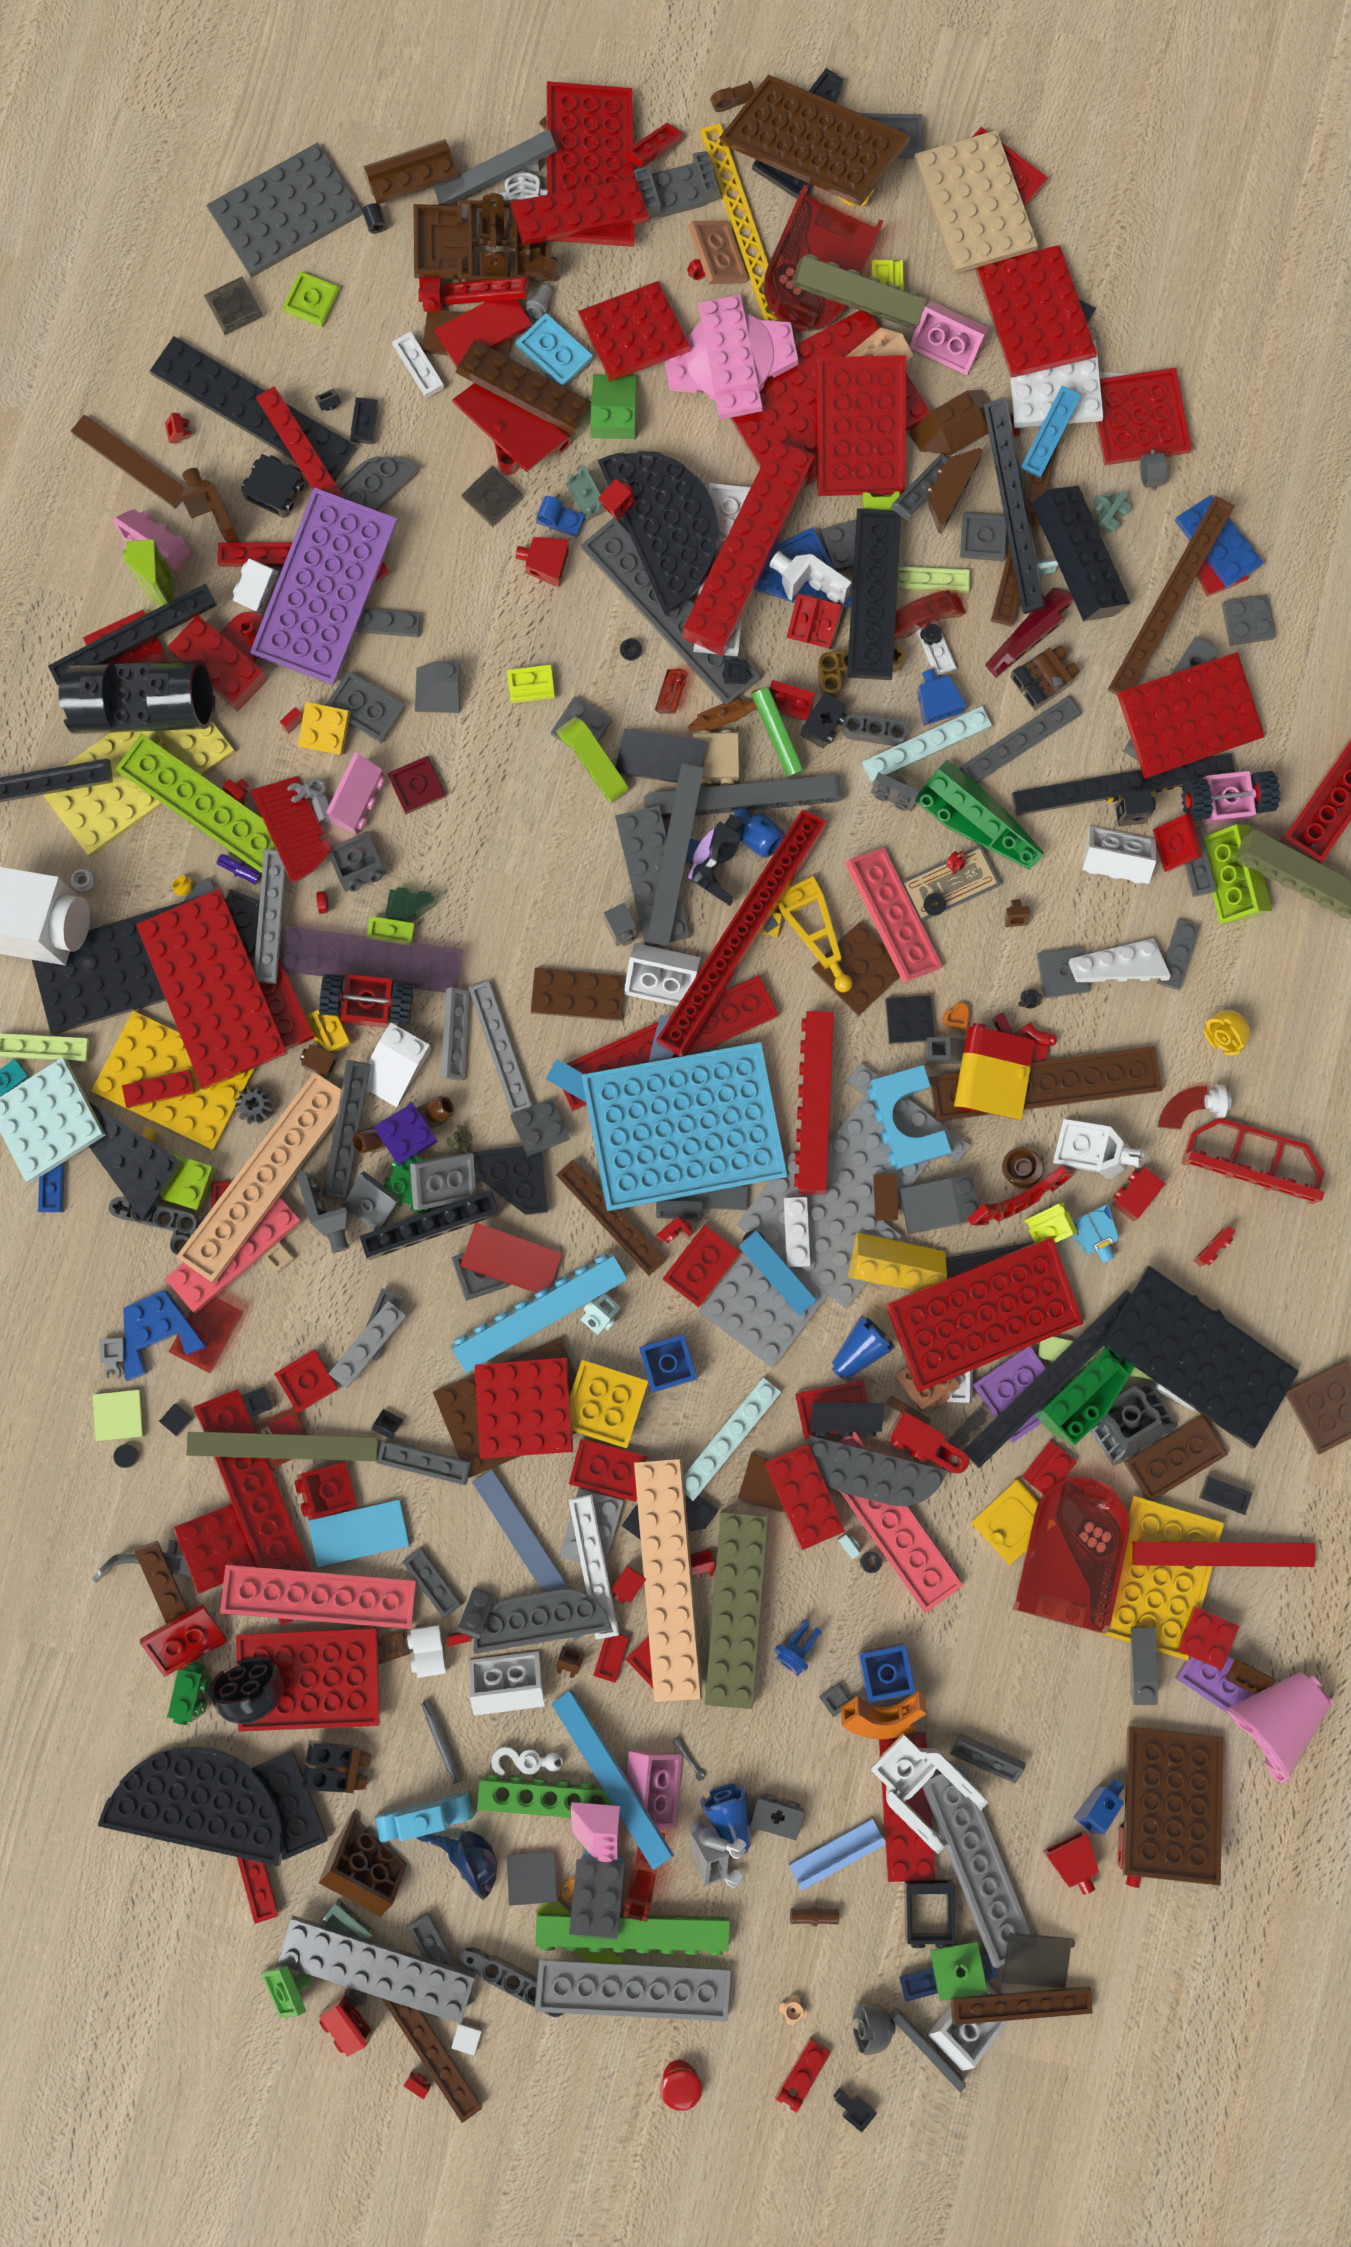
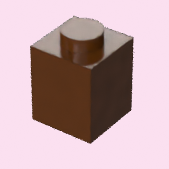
(318, 1060)

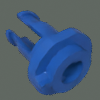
(793, 1656)

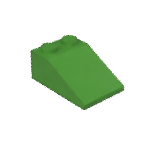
(613, 407)

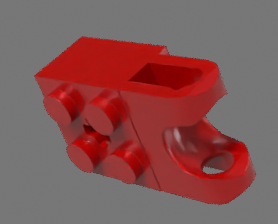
(925, 1443)

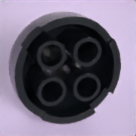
(246, 1700)

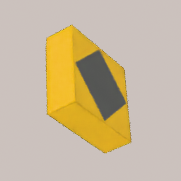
(772, 925)

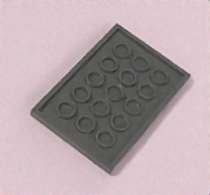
(284, 209)

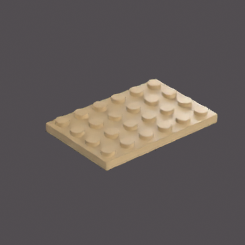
(975, 202)

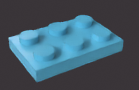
(554, 350)

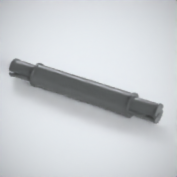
(441, 1741)

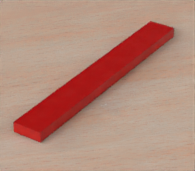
(1223, 1554)

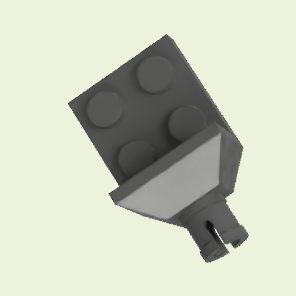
(328, 1224)

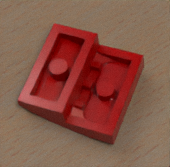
(814, 621)

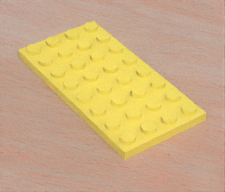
(108, 810)

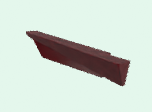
(1030, 631)

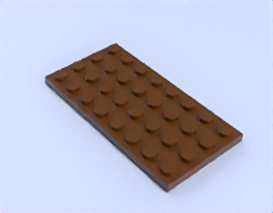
(814, 139)

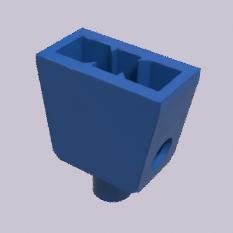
(938, 698)
(1094, 1814)

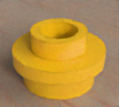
(182, 885)

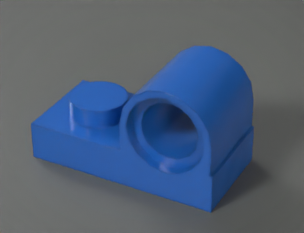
(555, 516)

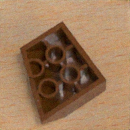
(363, 1868)

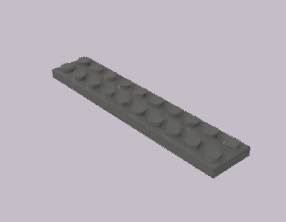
(619, 560)

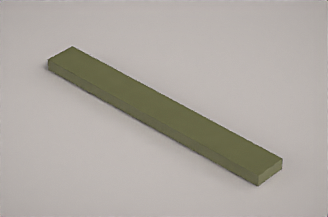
(281, 1446)

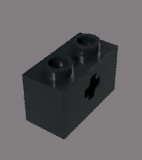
(826, 708)
(1134, 807)

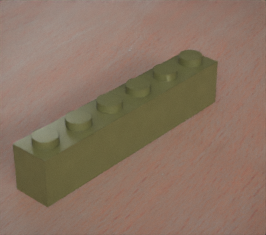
(858, 292)
(1296, 872)

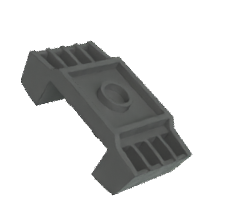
(679, 187)

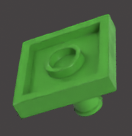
(958, 1971)
(285, 1990)

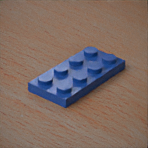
(1231, 554)

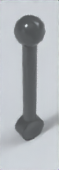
(699, 1774)

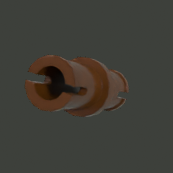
(814, 1916)

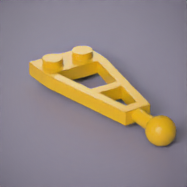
(800, 896)

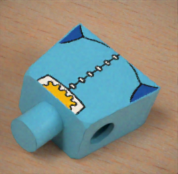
(1096, 1232)

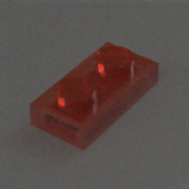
(671, 691)

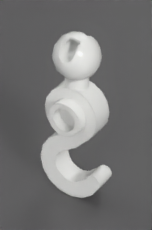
(527, 1762)

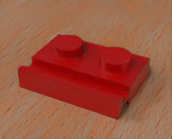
(1048, 1467)

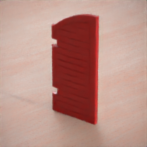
(292, 828)

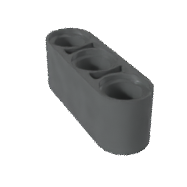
(884, 724)

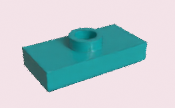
(11, 1076)

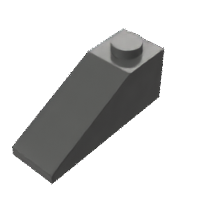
(1143, 1666)

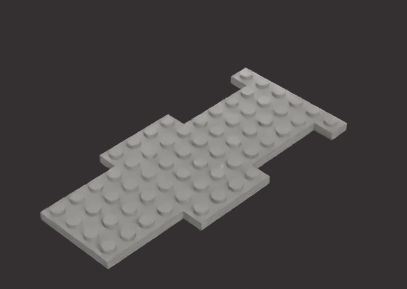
(745, 1300)

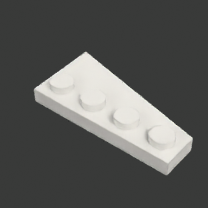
(1131, 961)

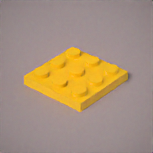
(606, 1403)

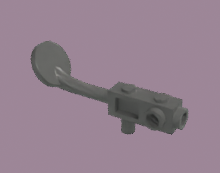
(176, 1562)

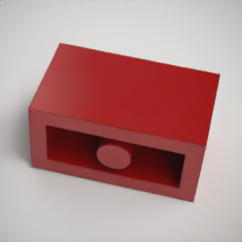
(1138, 1193)

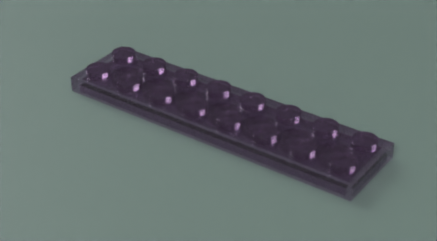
(342, 954)

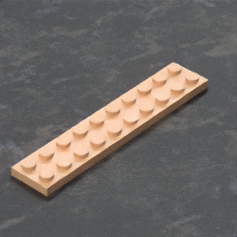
(262, 1179)
(668, 1580)

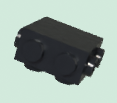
(273, 485)

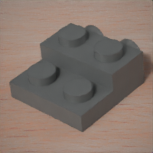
(356, 862)

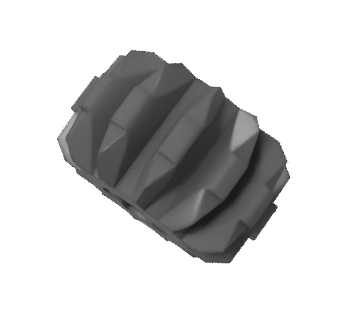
(256, 1112)

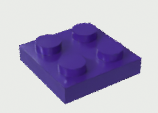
(405, 1134)

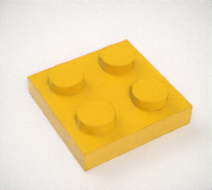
(324, 728)

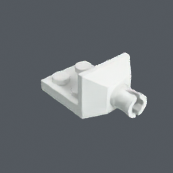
(810, 569)
(1095, 1149)

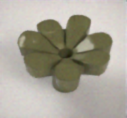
(460, 1139)

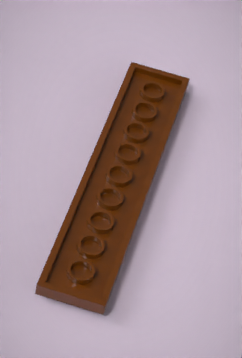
(1067, 1081)

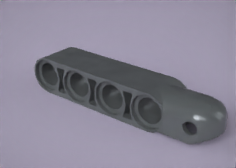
(499, 1980)

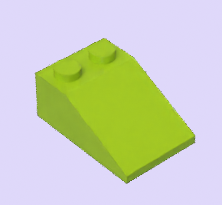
(191, 1184)

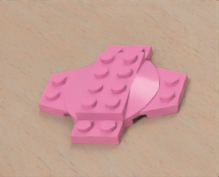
(732, 356)

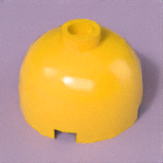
(1228, 1031)

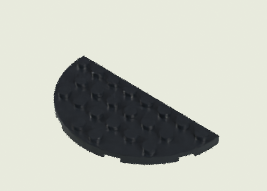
(668, 523)
(199, 1802)

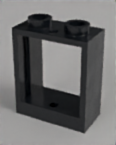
(919, 1940)

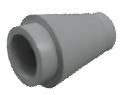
(538, 303)

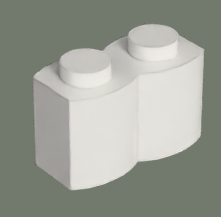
(428, 1651)

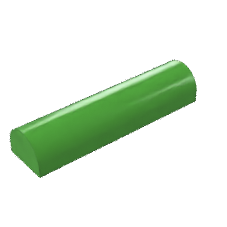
(777, 731)

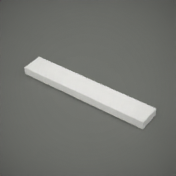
(593, 1558)

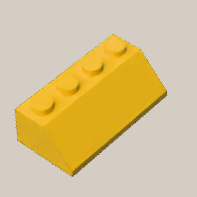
(895, 1263)

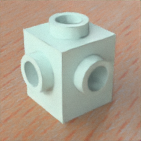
(597, 1317)

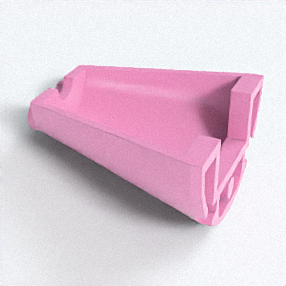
(1283, 1721)

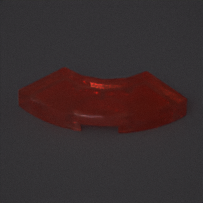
(1181, 1106)

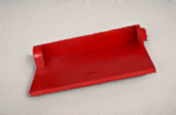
(512, 428)

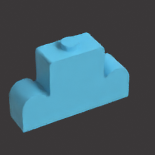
(424, 1817)

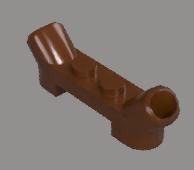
(434, 1114)

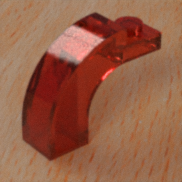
(925, 611)
(640, 1888)

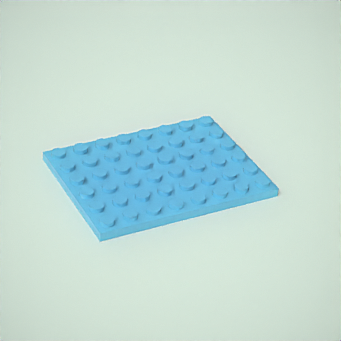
(683, 1126)

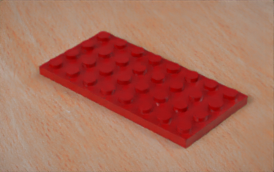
(592, 135)
(211, 989)
(984, 1314)

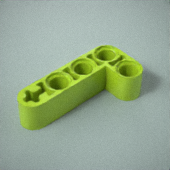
(593, 758)

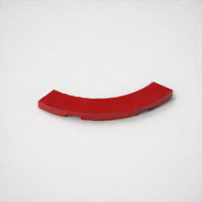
(1019, 1203)

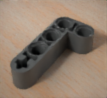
(154, 1220)

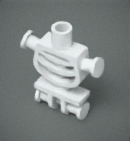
(523, 184)

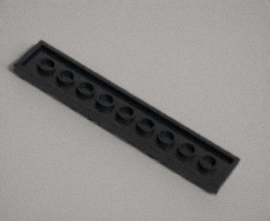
(236, 402)

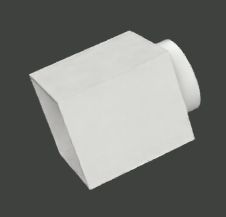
(40, 917)

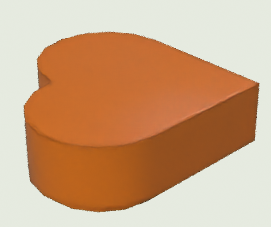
(957, 1016)

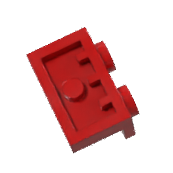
(792, 700)
(670, 1231)

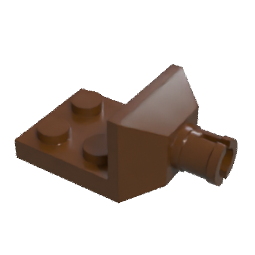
(202, 497)

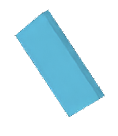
(358, 1533)

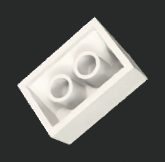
(1119, 855)
(660, 974)
(506, 1683)

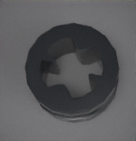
(877, 1558)

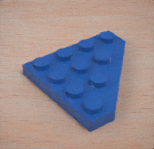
(800, 544)

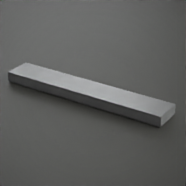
(270, 918)
(500, 1047)

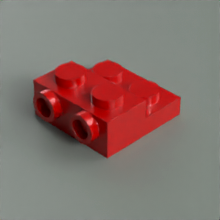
(325, 1491)

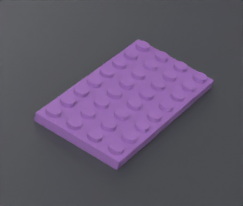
(324, 586)

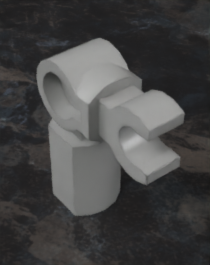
(314, 790)

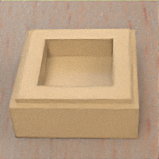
(278, 1257)

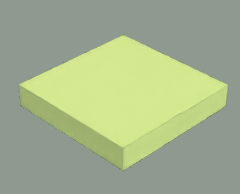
(118, 1415)

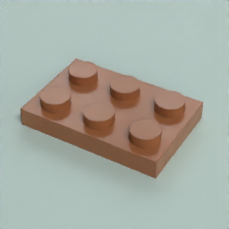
(718, 252)

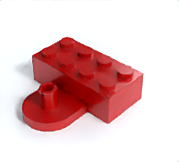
(225, 655)

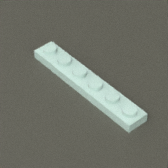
(927, 744)
(729, 1438)

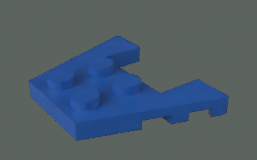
(150, 1323)

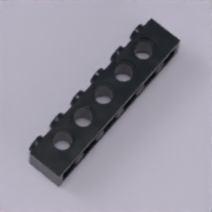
(429, 1225)

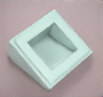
(1047, 565)

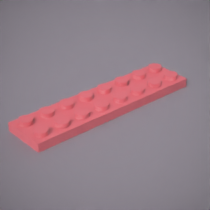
(905, 1546)
(317, 1597)

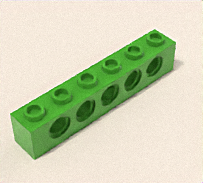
(489, 1800)

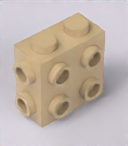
(721, 759)

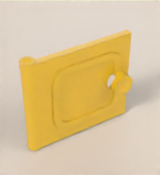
(1011, 1517)

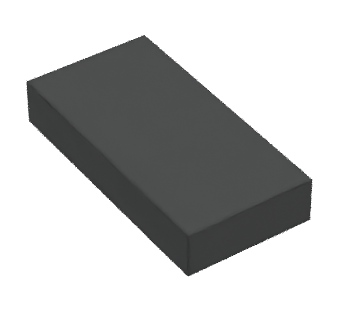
(682, 1209)

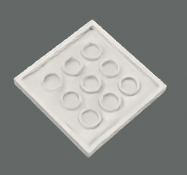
(1036, 392)

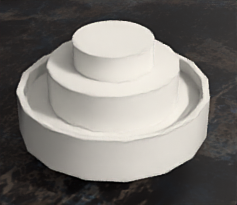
(1218, 1101)

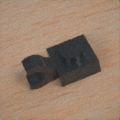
(856, 2111)

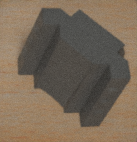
(1133, 1423)

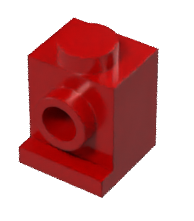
(430, 293)

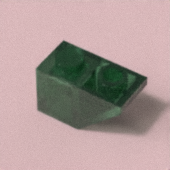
(408, 906)

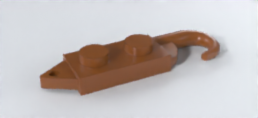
(722, 715)

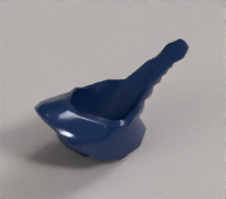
(472, 1858)

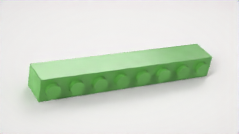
(658, 1933)

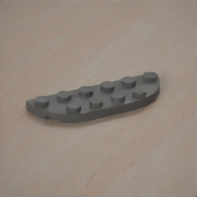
(376, 481)
(874, 1474)
(541, 1619)

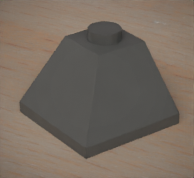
(438, 687)

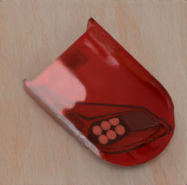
(830, 237)
(1074, 1555)

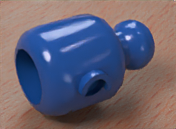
(759, 833)

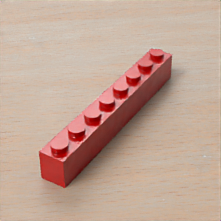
(815, 1103)

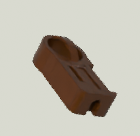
(731, 97)

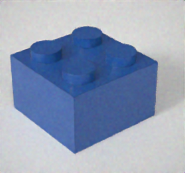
(668, 1363)
(886, 1672)

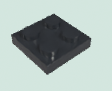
(909, 1019)

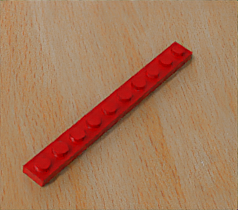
(301, 449)

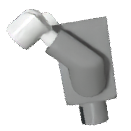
(712, 1855)

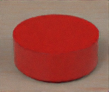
(322, 902)

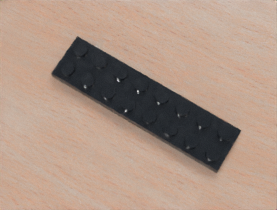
(874, 594)

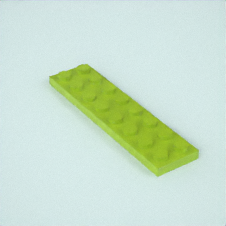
(196, 800)

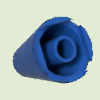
(861, 1348)
(729, 1813)

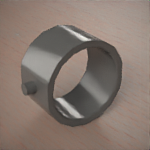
(1153, 469)

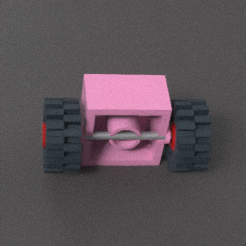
(1230, 796)

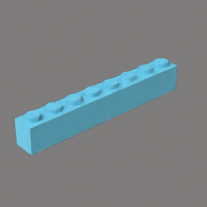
(538, 1312)

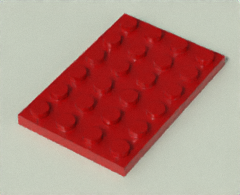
(1036, 311)
(861, 425)
(1190, 715)
(325, 1676)

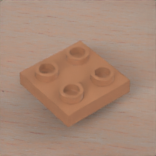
(928, 1398)

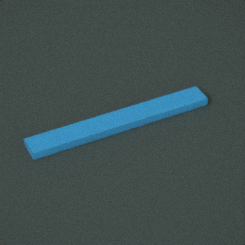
(613, 1780)

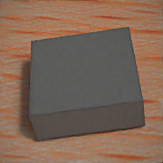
(834, 1699)

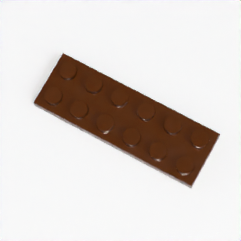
(523, 387)

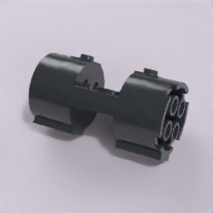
(137, 697)

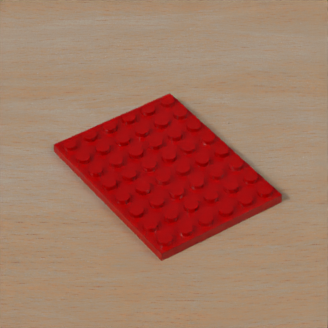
(789, 399)

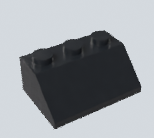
(846, 1418)

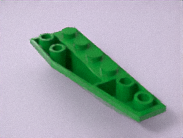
(977, 816)
(1085, 1397)

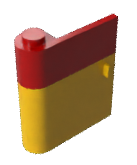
(994, 1072)

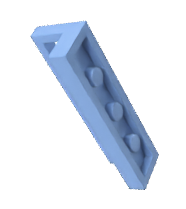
(837, 1854)

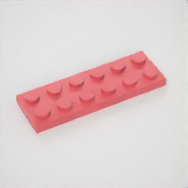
(893, 915)
(199, 1291)

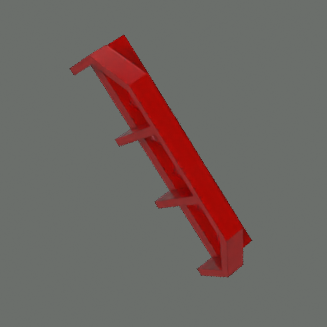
(1243, 1171)

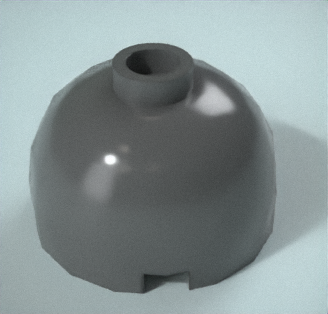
(874, 2028)

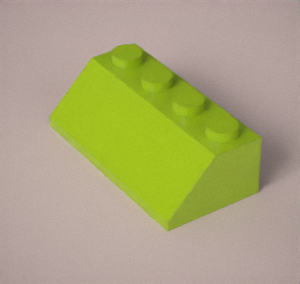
(150, 570)
(1239, 889)

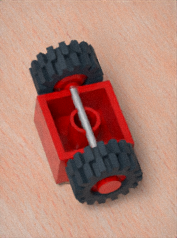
(366, 1000)

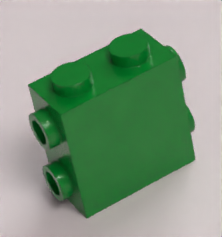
(401, 1184)
(189, 1693)

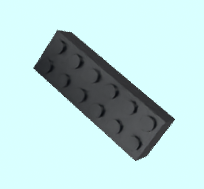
(1080, 553)

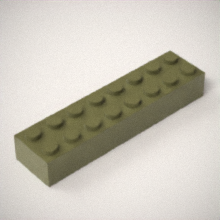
(736, 1610)

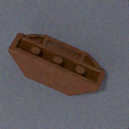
(953, 424)
(951, 485)

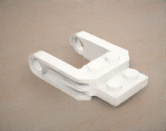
(905, 1770)

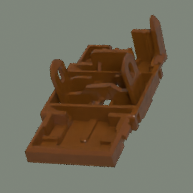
(445, 243)

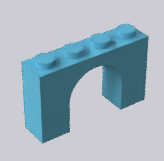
(903, 1149)

